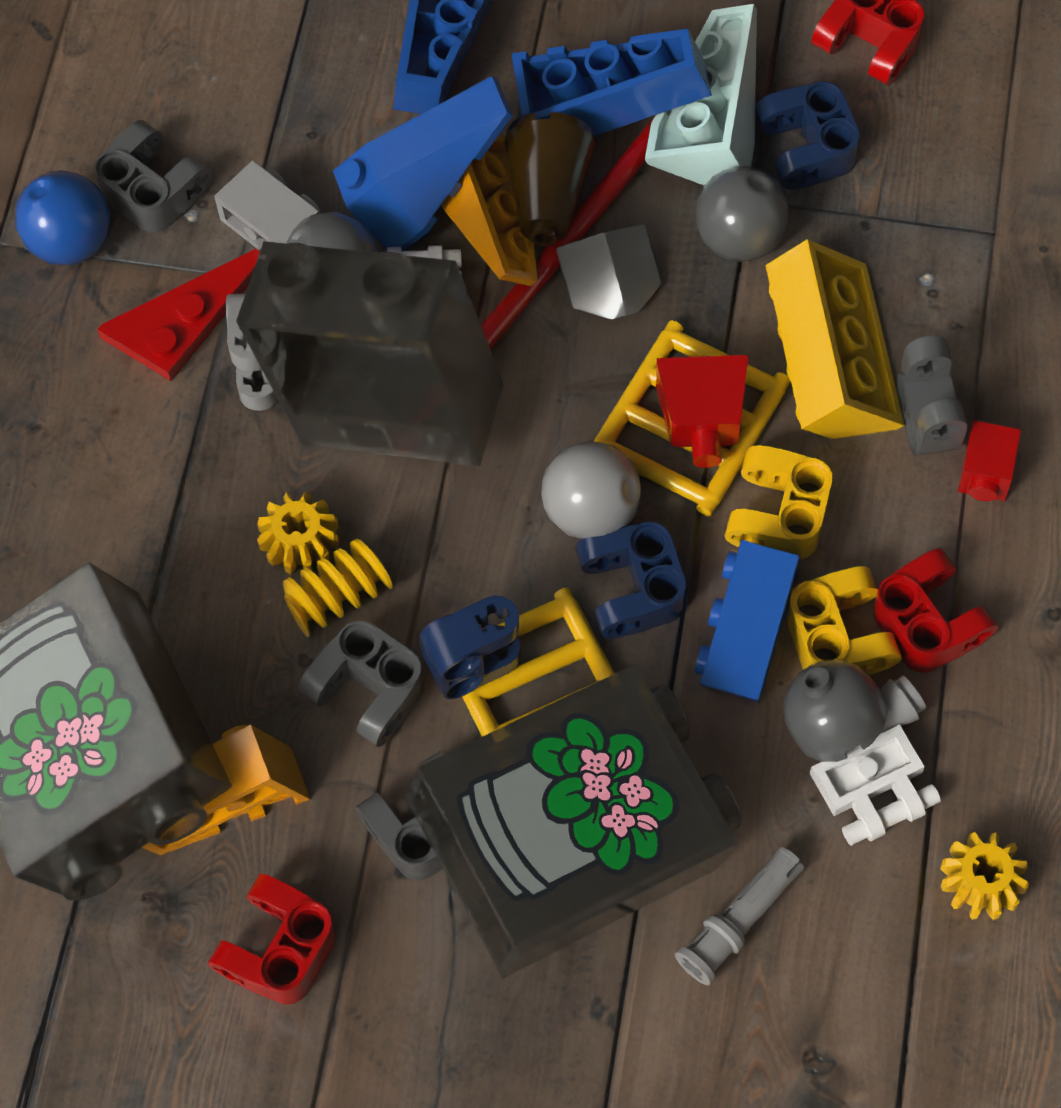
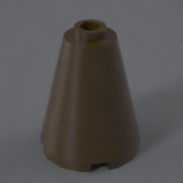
(548, 172)

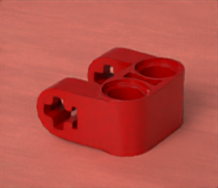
(887, 24)
(923, 619)
(286, 947)

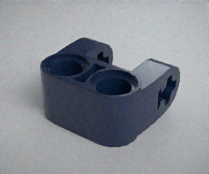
(836, 127)
(638, 610)
(456, 646)

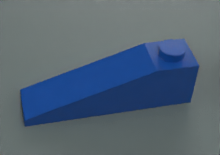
(409, 171)

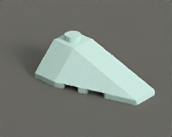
(719, 129)

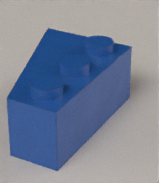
(747, 620)

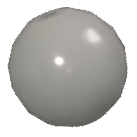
(591, 490)

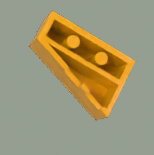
(260, 773)

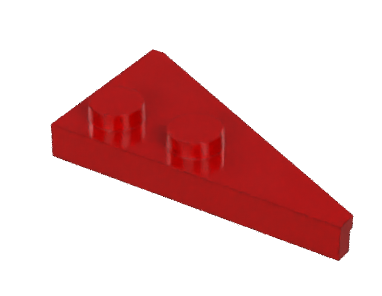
(176, 323)

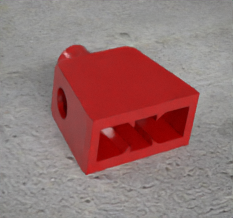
(702, 403)

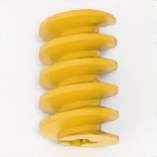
(334, 585)

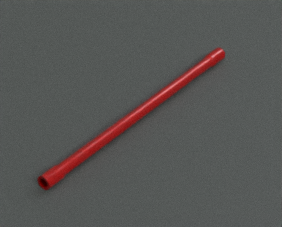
(582, 221)

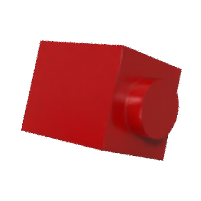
(989, 461)

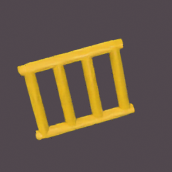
(732, 460)
(584, 646)

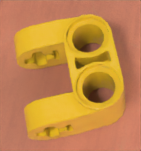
(783, 472)
(830, 595)

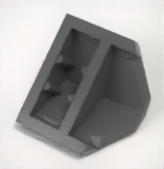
(610, 272)

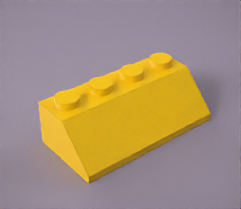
(833, 343)

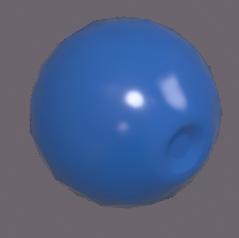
(62, 217)

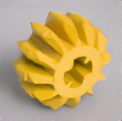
(297, 532)
(975, 889)

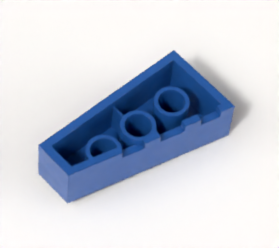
(434, 50)
(614, 82)

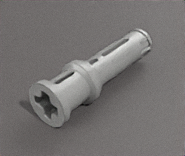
(726, 931)

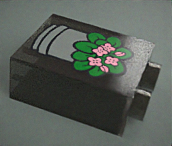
(94, 738)
(573, 817)

